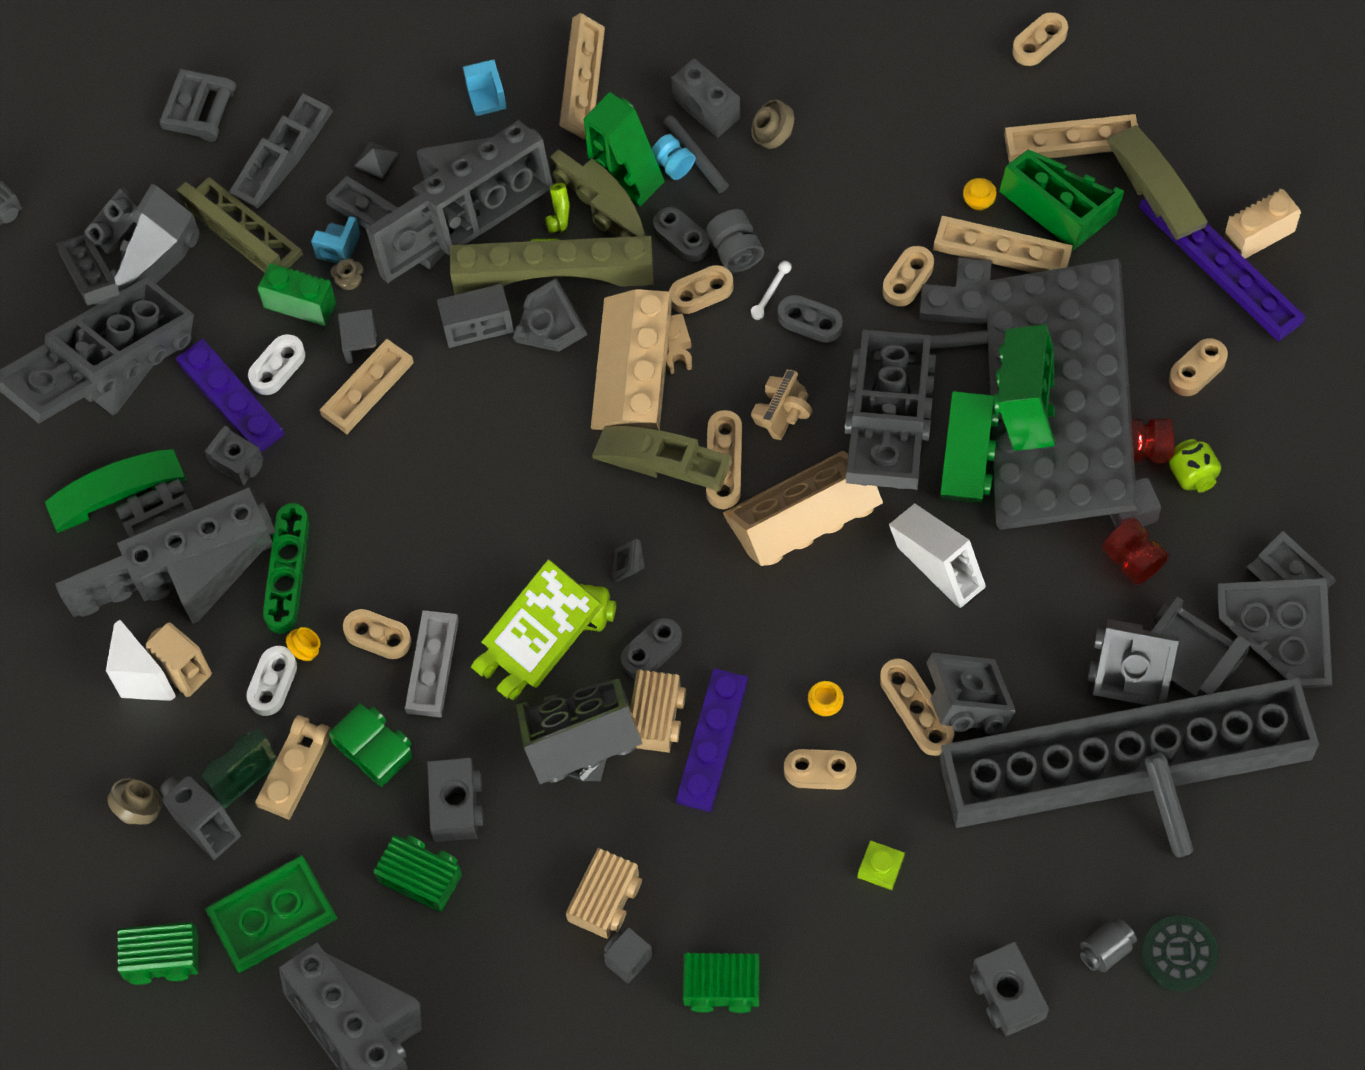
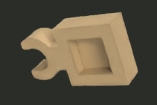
(677, 343)

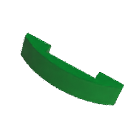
(111, 484)

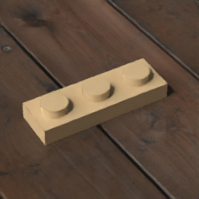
(366, 386)

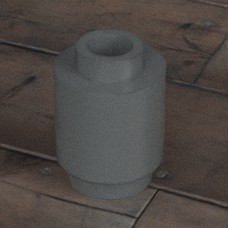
(1107, 945)

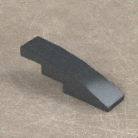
(281, 152)

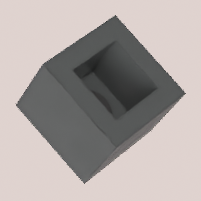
(627, 954)

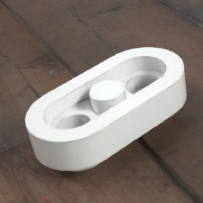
(273, 364)
(271, 682)

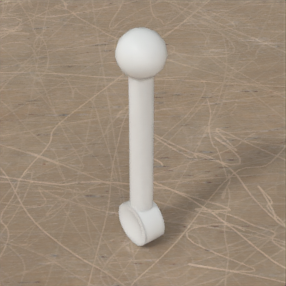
(757, 311)

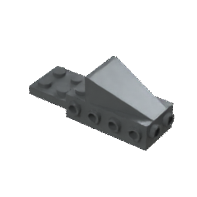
(462, 196)
(99, 353)
(889, 408)
(198, 565)
(350, 1011)

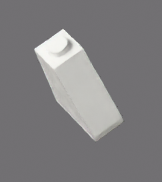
(939, 553)

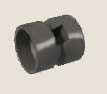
(735, 240)

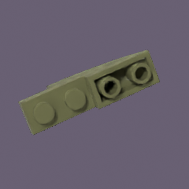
(597, 187)
(663, 453)

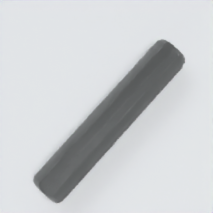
(1169, 804)

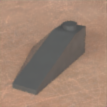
(159, 239)

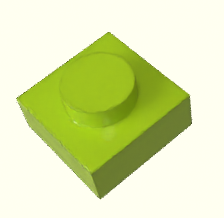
(881, 865)

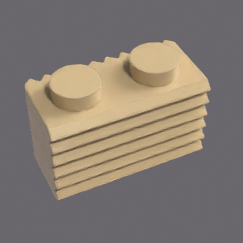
(1262, 224)
(178, 658)
(655, 709)
(604, 893)

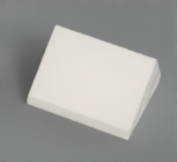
(134, 670)

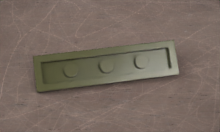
(236, 232)

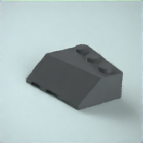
(577, 730)

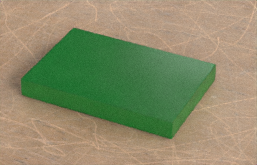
(270, 913)

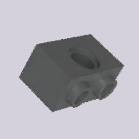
(705, 98)
(449, 779)
(1008, 967)

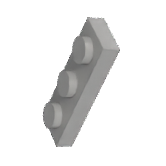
(432, 664)

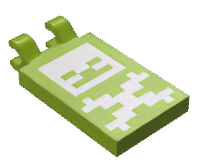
(537, 630)

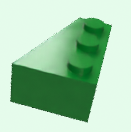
(621, 147)
(1058, 199)
(1025, 386)
(969, 447)

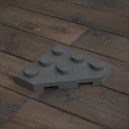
(1284, 624)

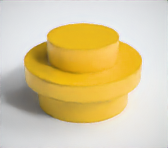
(979, 193)
(303, 643)
(825, 698)

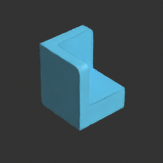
(484, 87)
(337, 241)

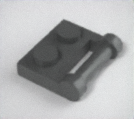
(187, 102)

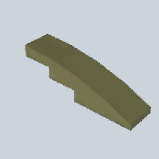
(1157, 182)

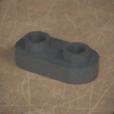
(679, 232)
(811, 318)
(654, 648)

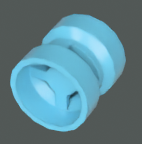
(673, 157)

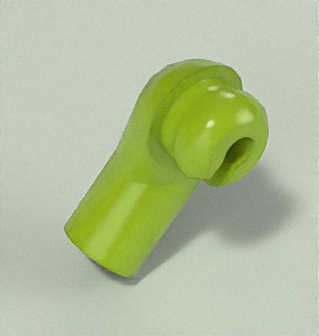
(561, 207)

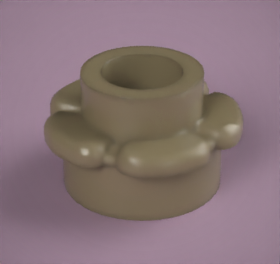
(350, 280)

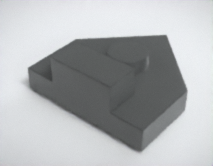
(549, 319)

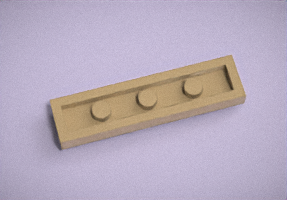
(581, 73)
(1066, 137)
(1000, 246)

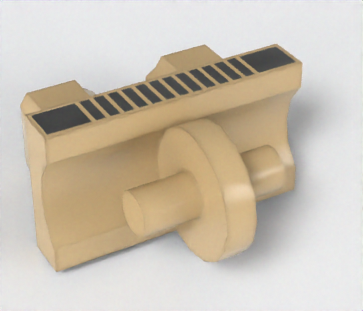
(786, 405)

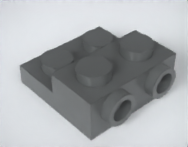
(1132, 663)
(969, 693)

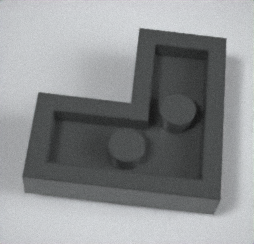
(959, 304)

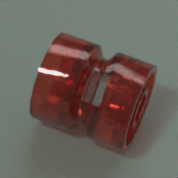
(1153, 440)
(1131, 547)

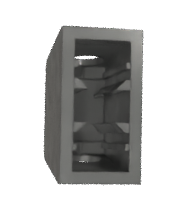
(193, 808)

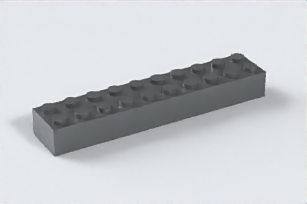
(1107, 752)

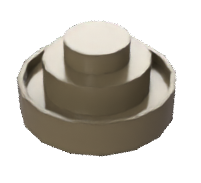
(772, 124)
(134, 801)

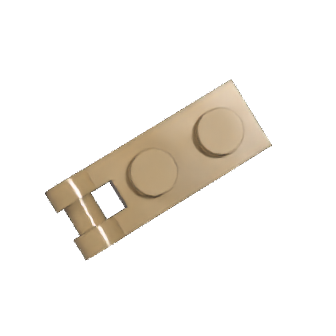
(293, 768)

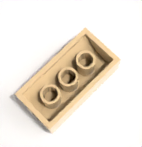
(632, 360)
(800, 510)

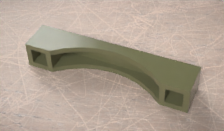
(612, 260)

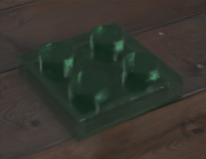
(239, 768)

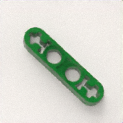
(286, 567)

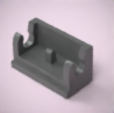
(475, 315)

